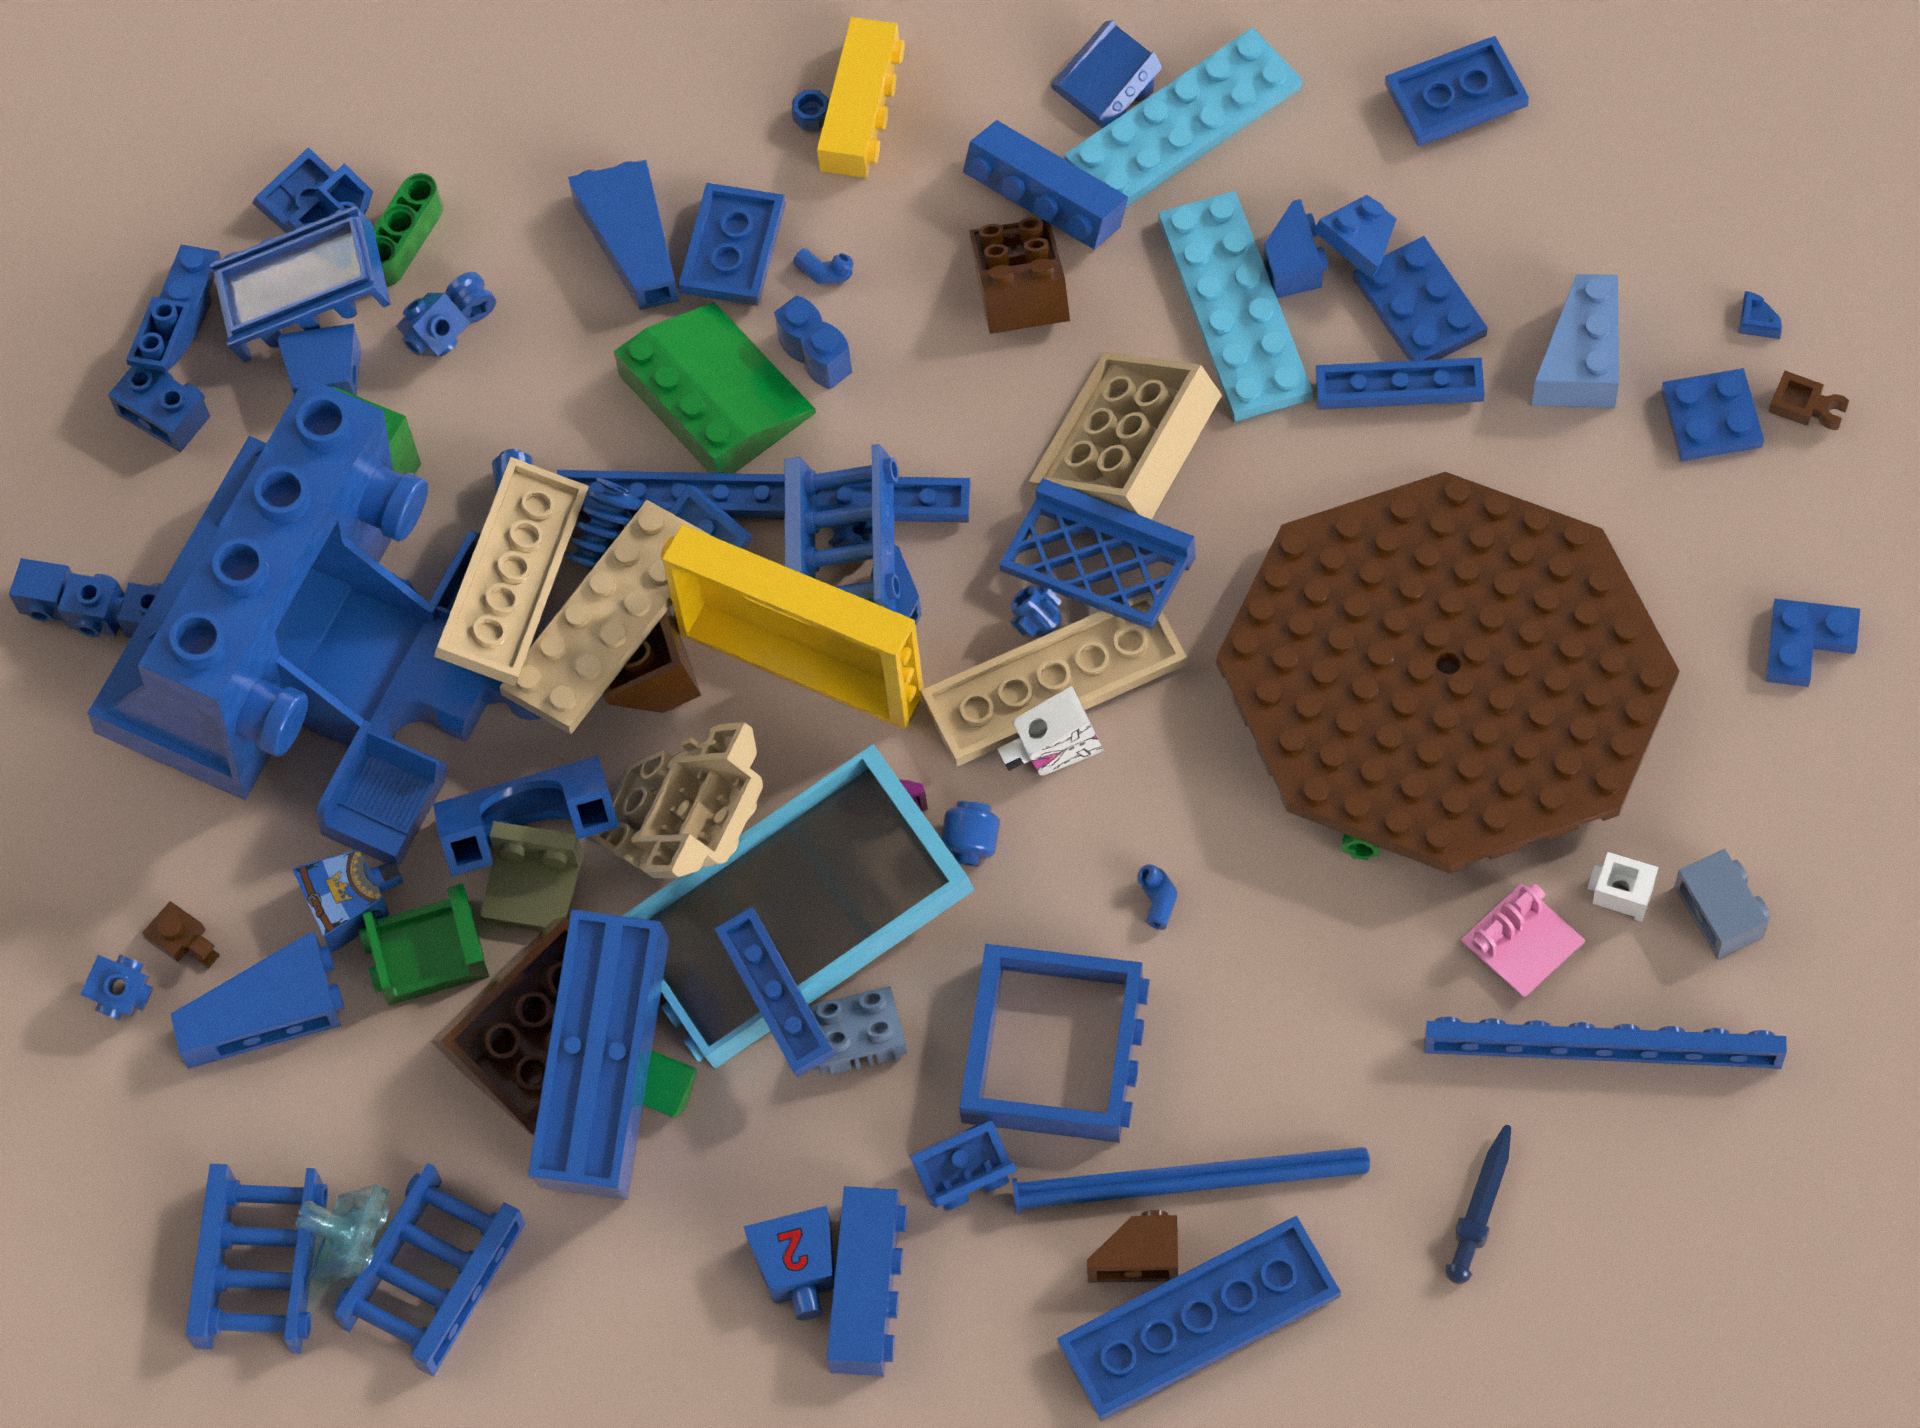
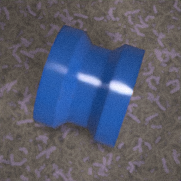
(470, 296)

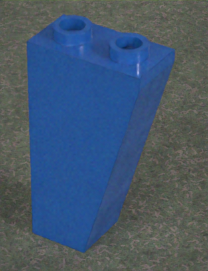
(627, 225)
(262, 1006)

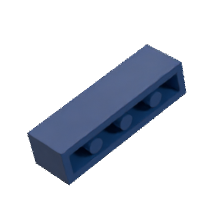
(1045, 184)
(864, 1281)

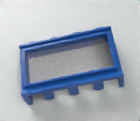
(299, 277)

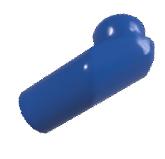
(824, 272)
(1161, 894)

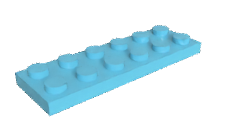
(1188, 117)
(1235, 306)

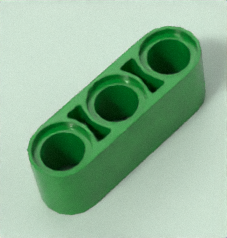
(408, 213)

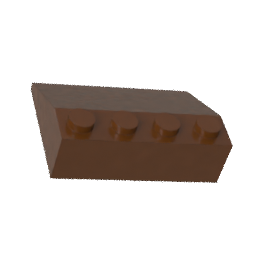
(507, 1028)

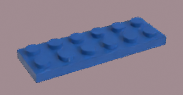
(1198, 1318)

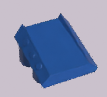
(1108, 75)

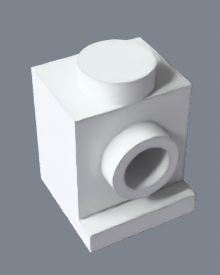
(1623, 872)

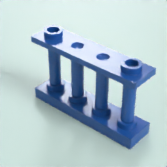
(804, 522)
(220, 1234)
(451, 1305)

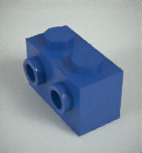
(160, 405)

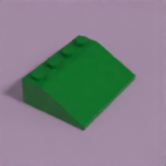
(712, 387)

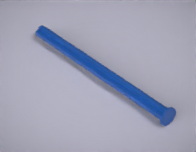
(1190, 1178)

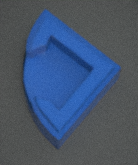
(1759, 317)

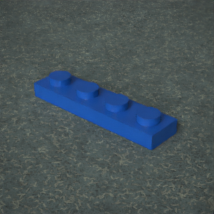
(1400, 383)
(775, 992)

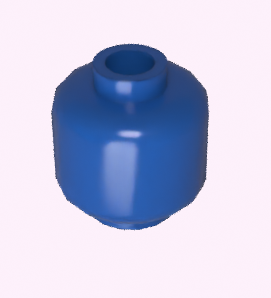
(970, 832)

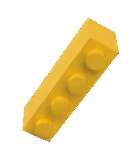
(859, 98)

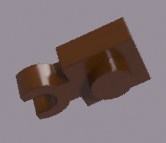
(1801, 399)

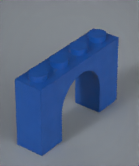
(564, 792)

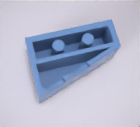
(1584, 348)

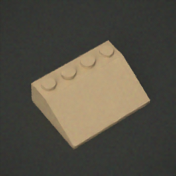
(1130, 431)

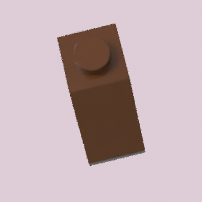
(1138, 1251)

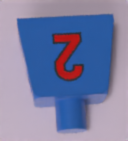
(795, 1258)

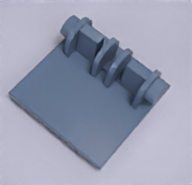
(860, 1028)

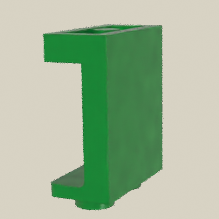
(424, 948)

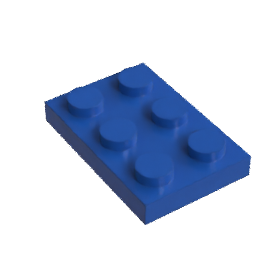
(1456, 91)
(732, 244)
(1421, 303)

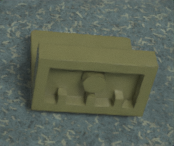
(531, 875)

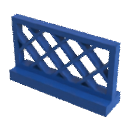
(1116, 526)

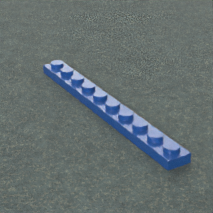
(764, 494)

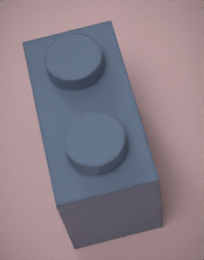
(1722, 903)

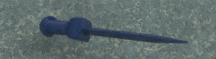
(1472, 1230)

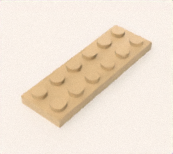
(511, 572)
(599, 624)
(1093, 655)

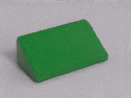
(668, 1084)

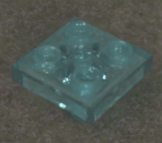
(345, 1232)

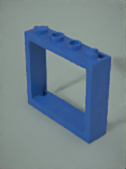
(1043, 1118)

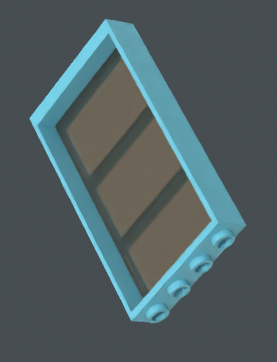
(834, 885)

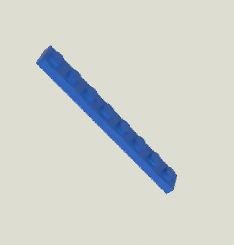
(1618, 1044)

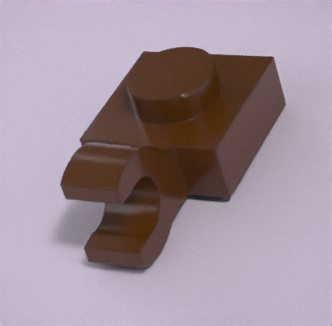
(180, 933)

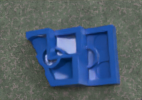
(311, 192)

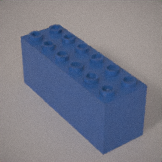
(599, 1055)

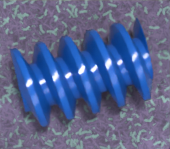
(604, 523)

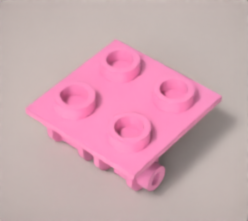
(1523, 939)

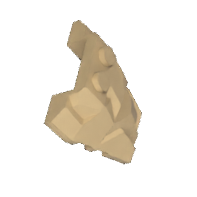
(687, 805)

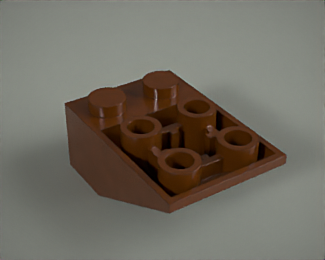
(1019, 275)

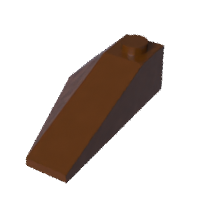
(656, 674)

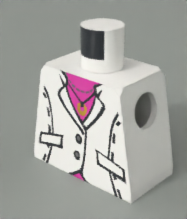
(1052, 735)

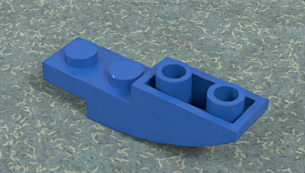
(177, 313)

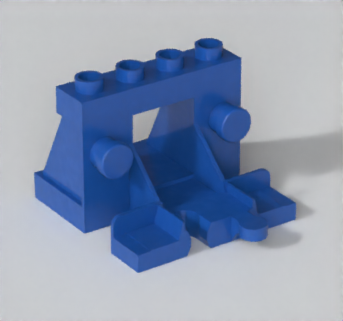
(297, 624)

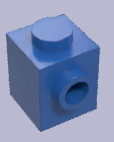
(39, 589)

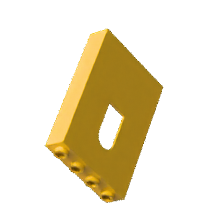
(794, 626)

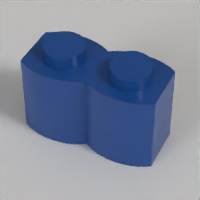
(813, 342)

